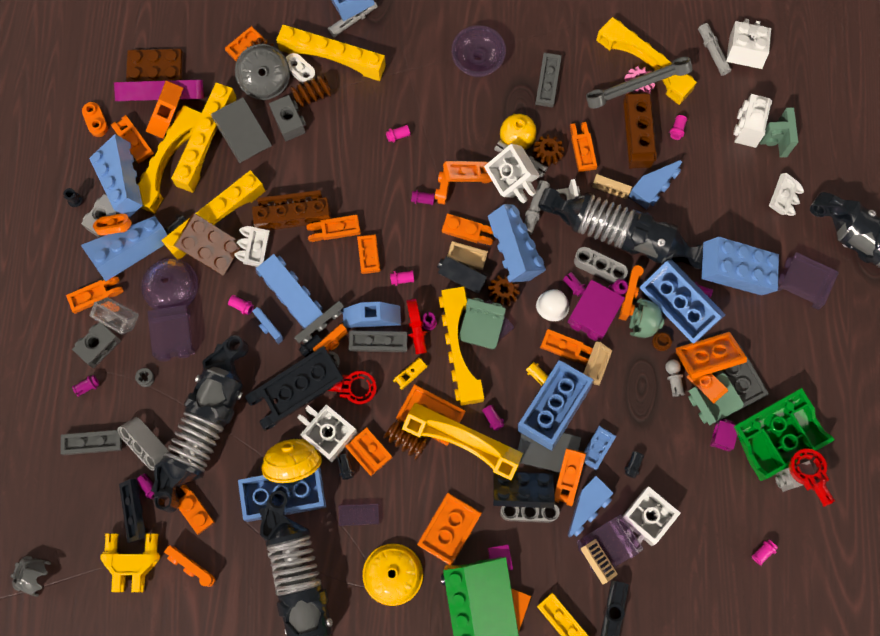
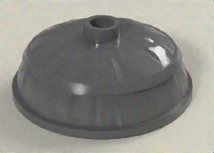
(267, 58)

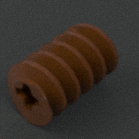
(311, 91)
(406, 439)

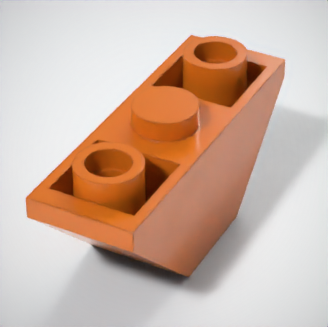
(164, 109)

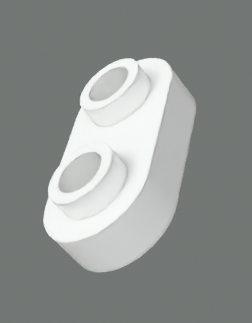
(301, 69)

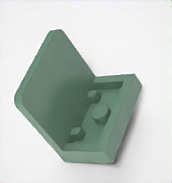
(482, 323)
(726, 405)

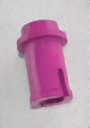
(678, 128)
(397, 133)
(401, 277)
(244, 306)
(765, 552)

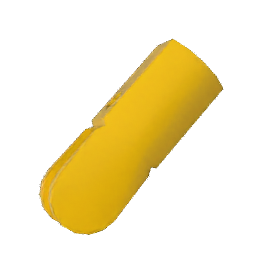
(412, 371)

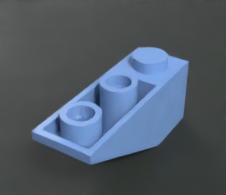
(650, 185)
(589, 501)

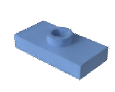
(267, 326)
(598, 447)

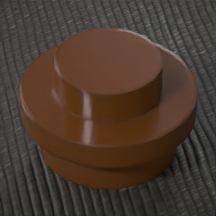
(661, 341)

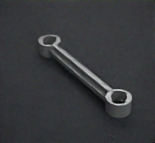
(679, 67)

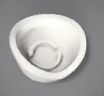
(552, 305)

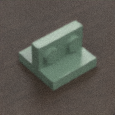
(782, 133)

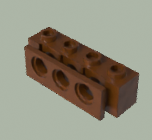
(639, 130)
(290, 213)

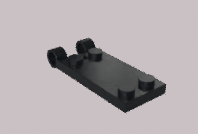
(297, 386)

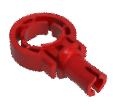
(415, 324)
(339, 388)
(808, 480)

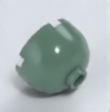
(646, 319)

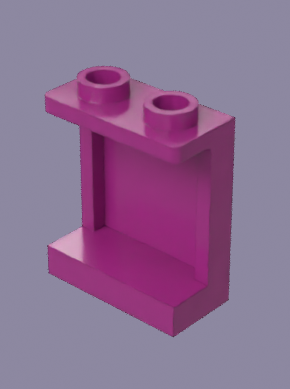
(595, 310)

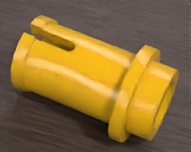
(537, 373)

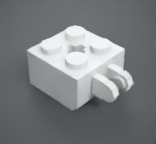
(749, 44)
(752, 120)
(513, 172)
(327, 420)
(663, 514)

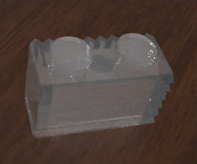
(114, 315)

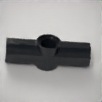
(616, 598)

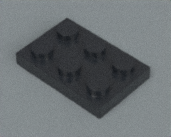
(524, 490)

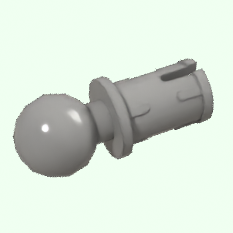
(673, 368)

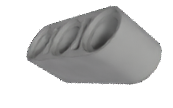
(594, 258)
(142, 442)
(521, 517)

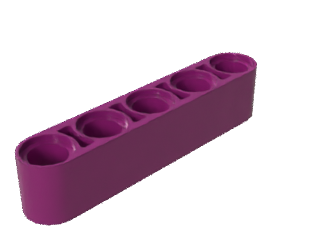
(152, 89)

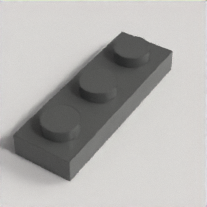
(548, 80)
(320, 323)
(378, 341)
(90, 442)

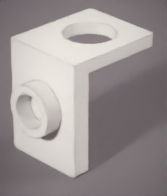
(571, 192)

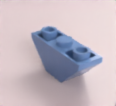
(371, 315)

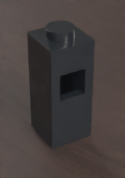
(462, 274)

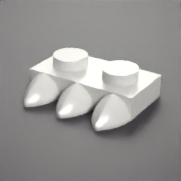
(785, 195)
(254, 245)

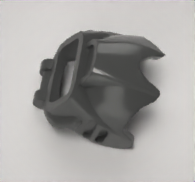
(30, 570)

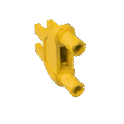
(129, 564)

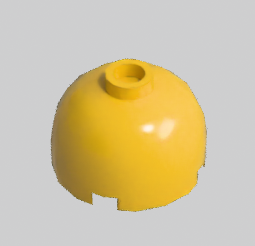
(518, 130)

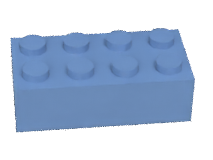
(740, 266)
(682, 301)
(555, 405)
(303, 495)

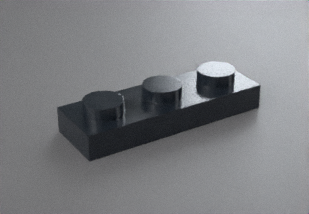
(132, 510)

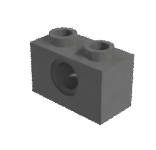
(286, 107)
(95, 355)

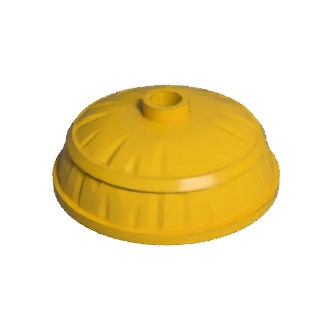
(290, 461)
(405, 583)

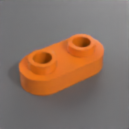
(93, 118)
(441, 194)
(112, 224)

